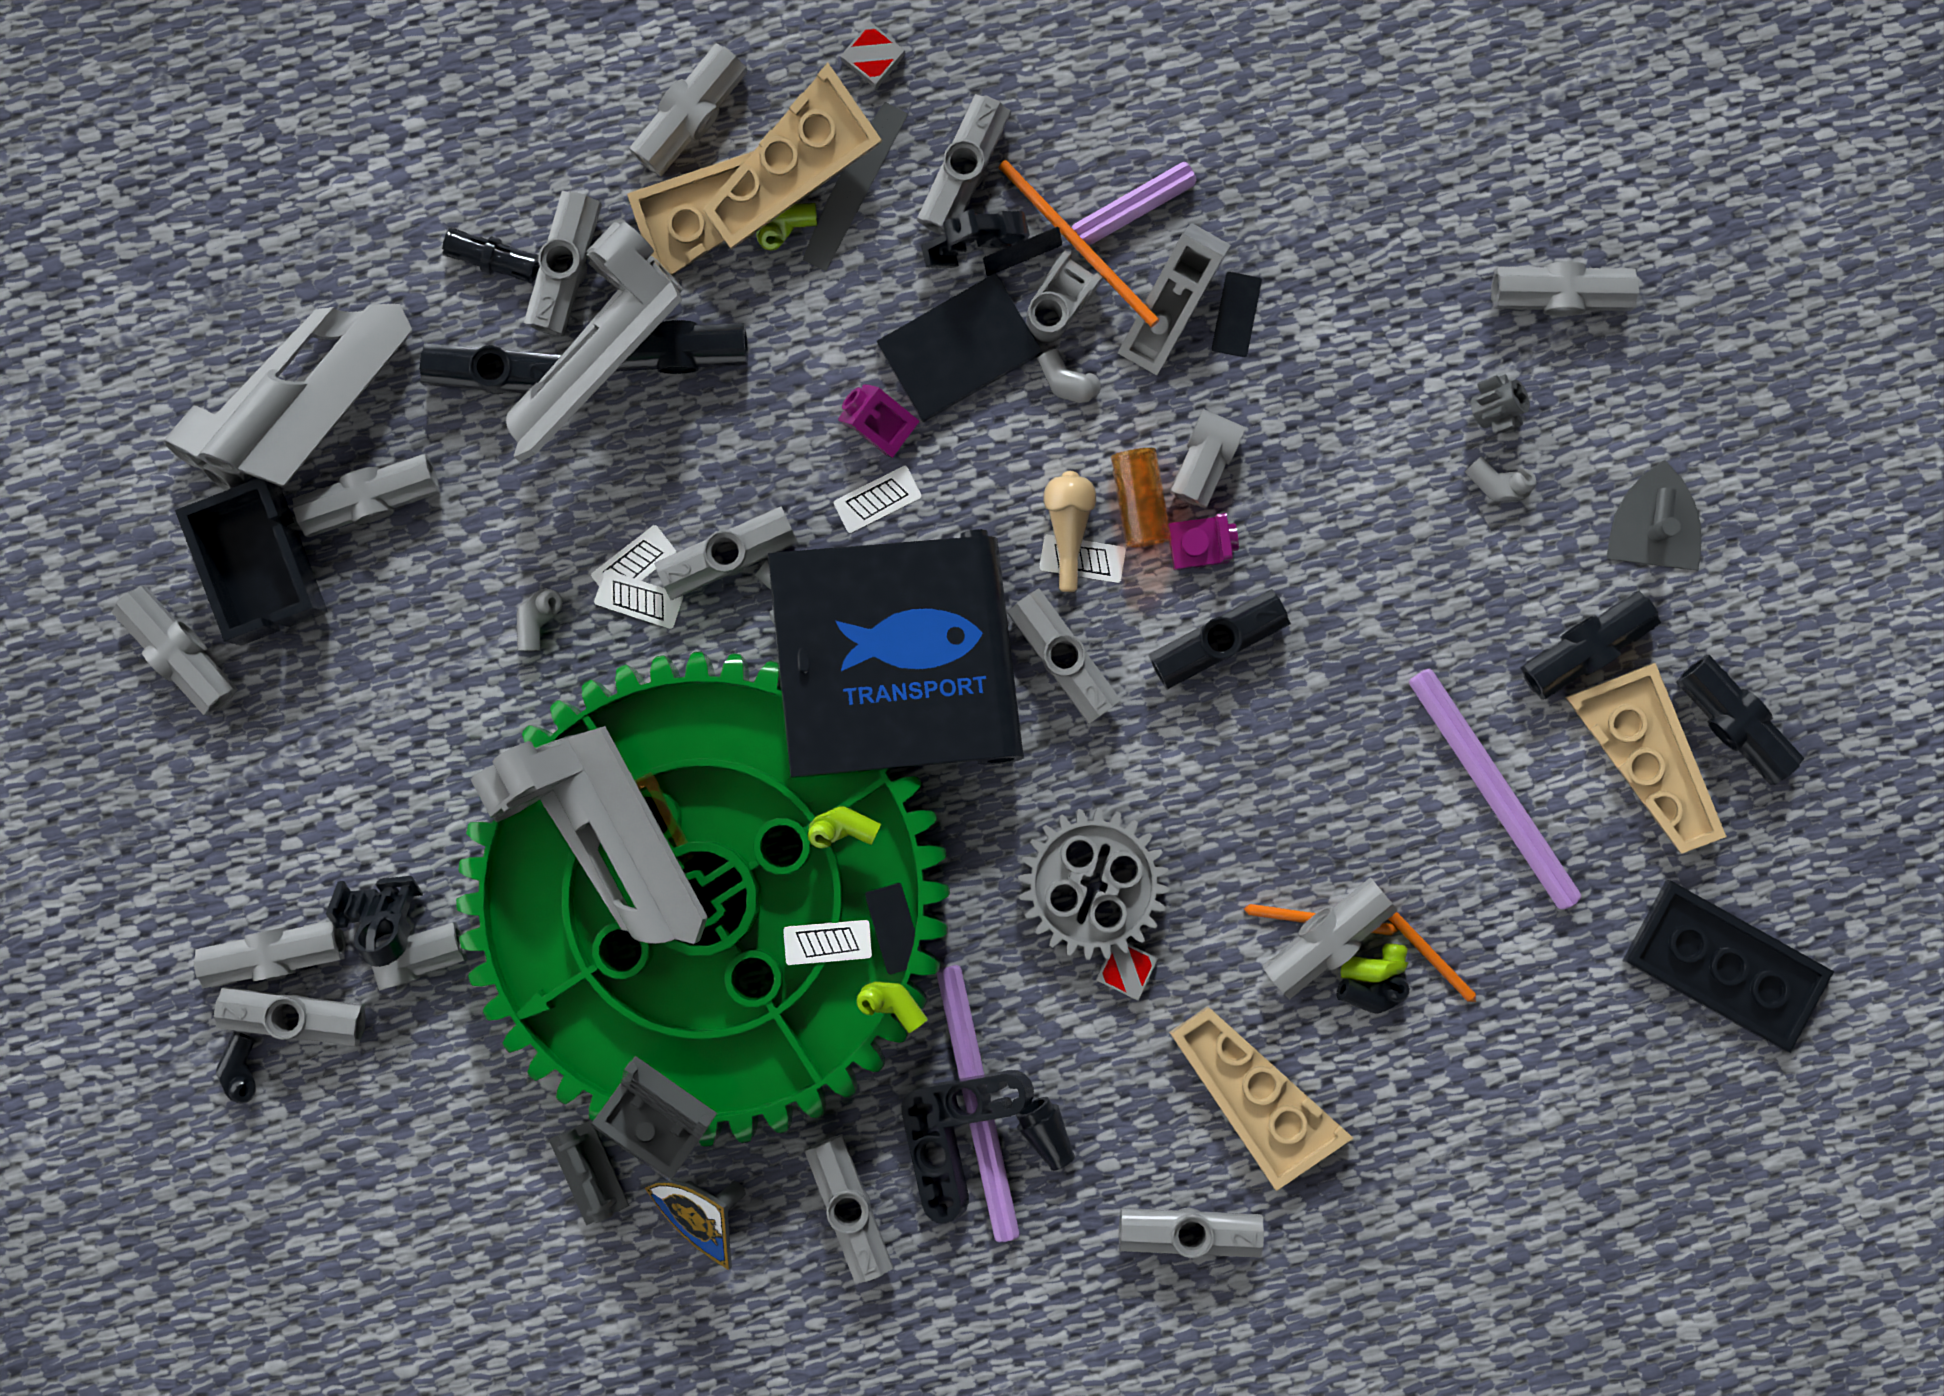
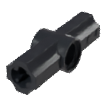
(685, 347)
(464, 367)
(1245, 625)
(1590, 645)
(1740, 720)

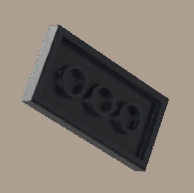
(1728, 966)

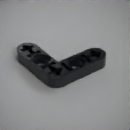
(947, 1115)

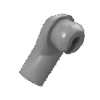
(1501, 486)

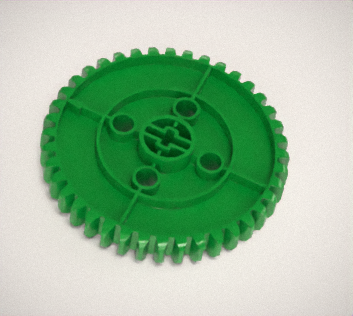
(681, 1007)

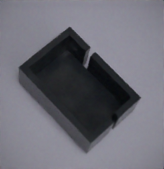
(251, 561)

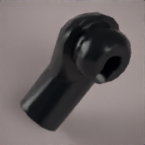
(1374, 996)
(234, 1071)

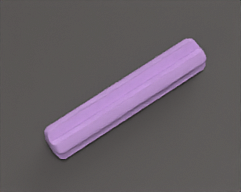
(1135, 203)

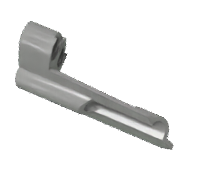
(641, 303)
(279, 423)
(595, 802)

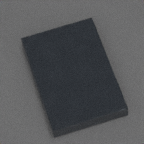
(959, 347)

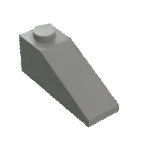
(1175, 297)

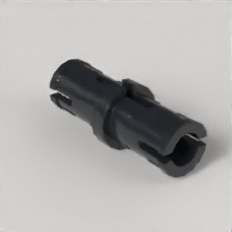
(490, 255)

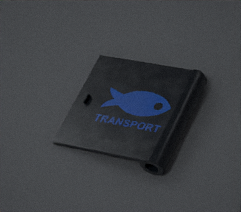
(898, 655)

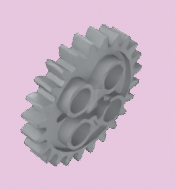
(1133, 897)

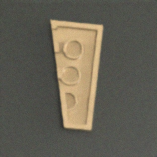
(802, 152)
(673, 214)
(1649, 748)
(1263, 1106)

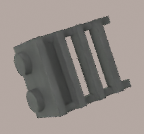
(653, 1119)

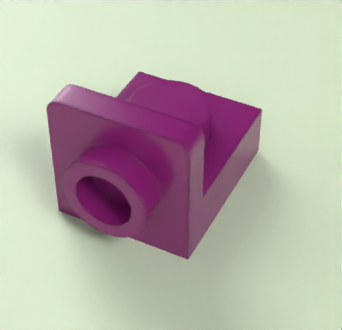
(877, 418)
(1203, 542)

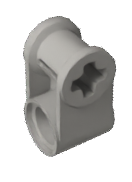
(1066, 293)

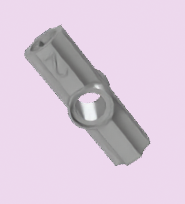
(688, 109)
(974, 141)
(569, 235)
(1564, 288)
(366, 495)
(697, 564)
(1044, 631)
(174, 650)
(1329, 938)
(269, 954)
(262, 1014)
(859, 1236)
(1221, 1236)

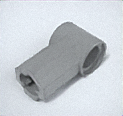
(1210, 449)
(424, 953)

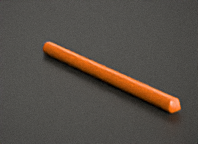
(1301, 916)
(1427, 951)

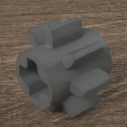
(1500, 404)

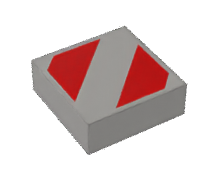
(872, 55)
(1127, 971)

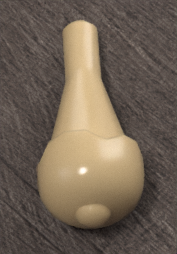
(1069, 506)

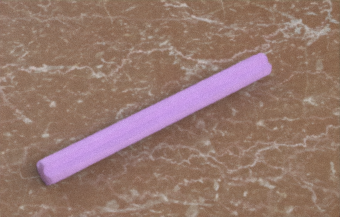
(1495, 789)
(984, 1132)

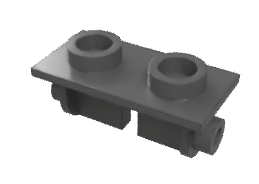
(589, 1173)

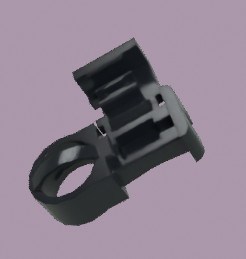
(988, 230)
(378, 914)

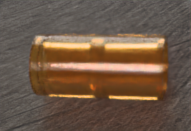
(1140, 497)

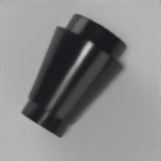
(1045, 1131)

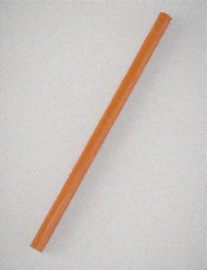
(1079, 244)

